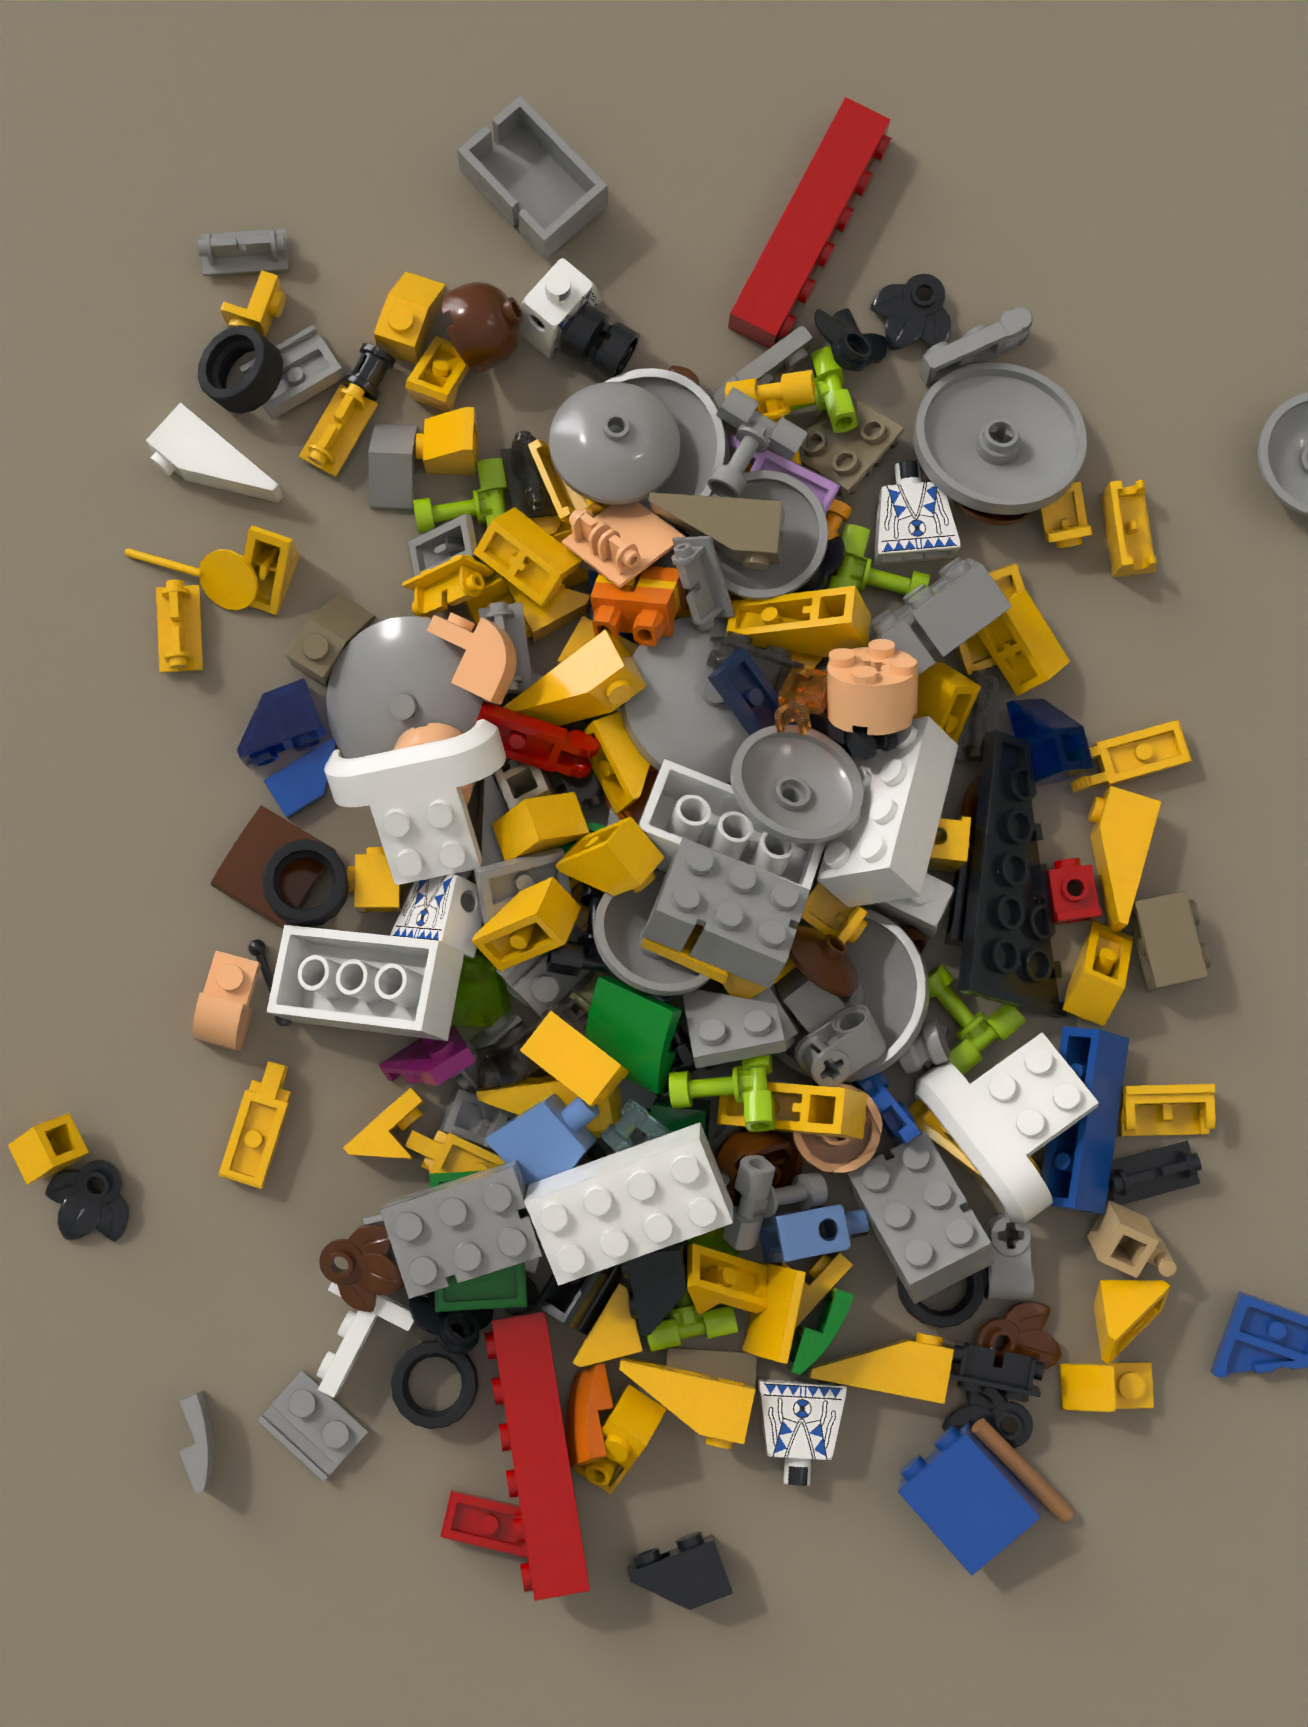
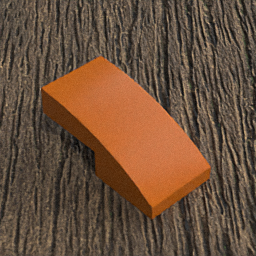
(587, 1400)

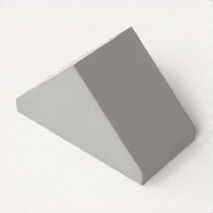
(392, 467)
(443, 543)
(807, 1001)

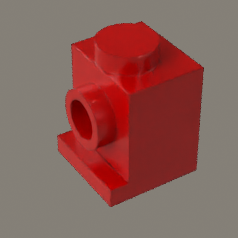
(1071, 908)

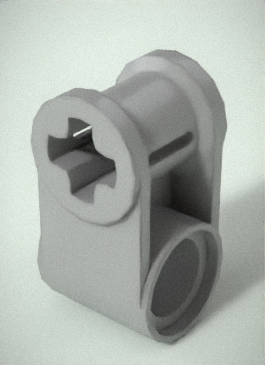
(844, 1046)
(1012, 1271)

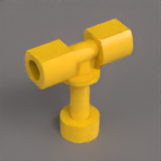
(777, 398)

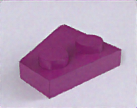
(430, 1060)

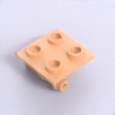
(620, 540)

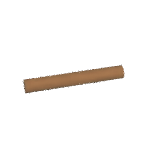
(1022, 1470)

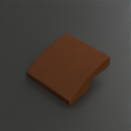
(244, 865)

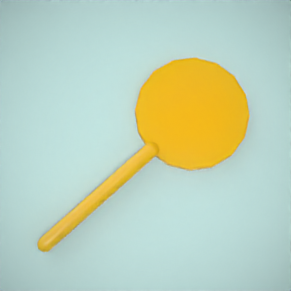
(222, 574)

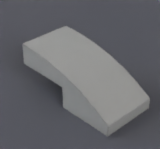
(472, 1118)
(200, 1456)

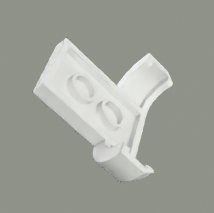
(420, 799)
(1009, 1118)

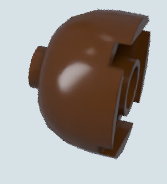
(483, 324)
(770, 1145)

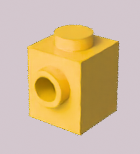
(374, 883)
(48, 1148)

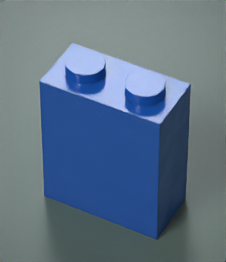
(968, 1498)

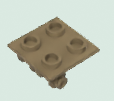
(849, 454)

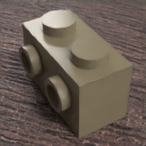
(1168, 940)

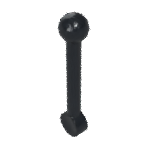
(257, 948)

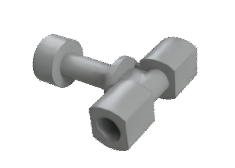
(756, 435)
(761, 1199)

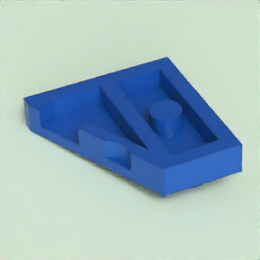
(895, 1116)
(1261, 1338)

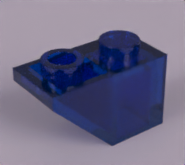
(281, 722)
(1055, 740)

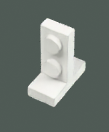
(355, 1332)

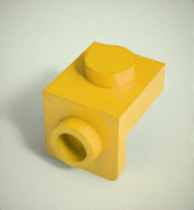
(265, 303)
(1066, 519)
(832, 916)

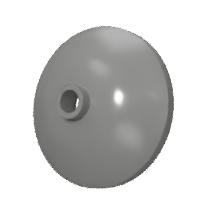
(1284, 453)
(609, 464)
(802, 543)
(804, 769)
(618, 938)

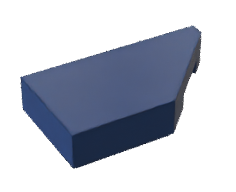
(301, 781)

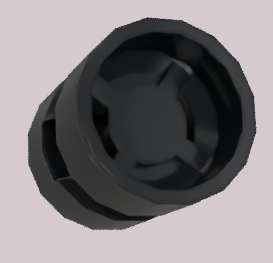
(587, 335)

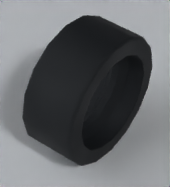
(221, 356)
(298, 850)
(947, 1318)
(413, 1411)

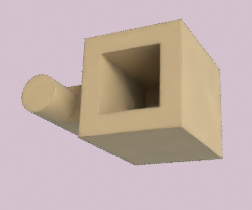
(1129, 1242)

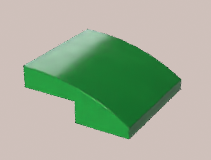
(633, 1031)
(810, 1342)

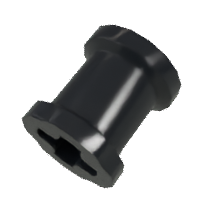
(370, 370)

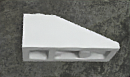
(204, 457)

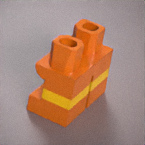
(640, 606)

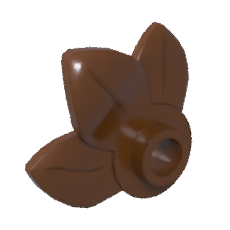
(368, 1267)
(1023, 1334)

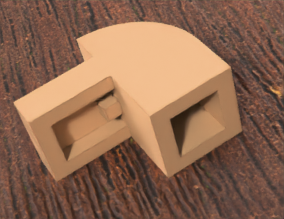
(488, 659)
(223, 1007)

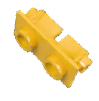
(338, 429)
(447, 584)
(179, 627)

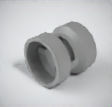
(927, 1046)

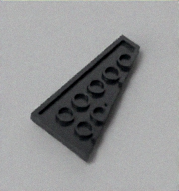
(1009, 894)

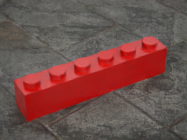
(810, 223)
(539, 1455)

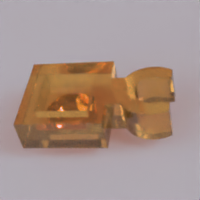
(800, 695)

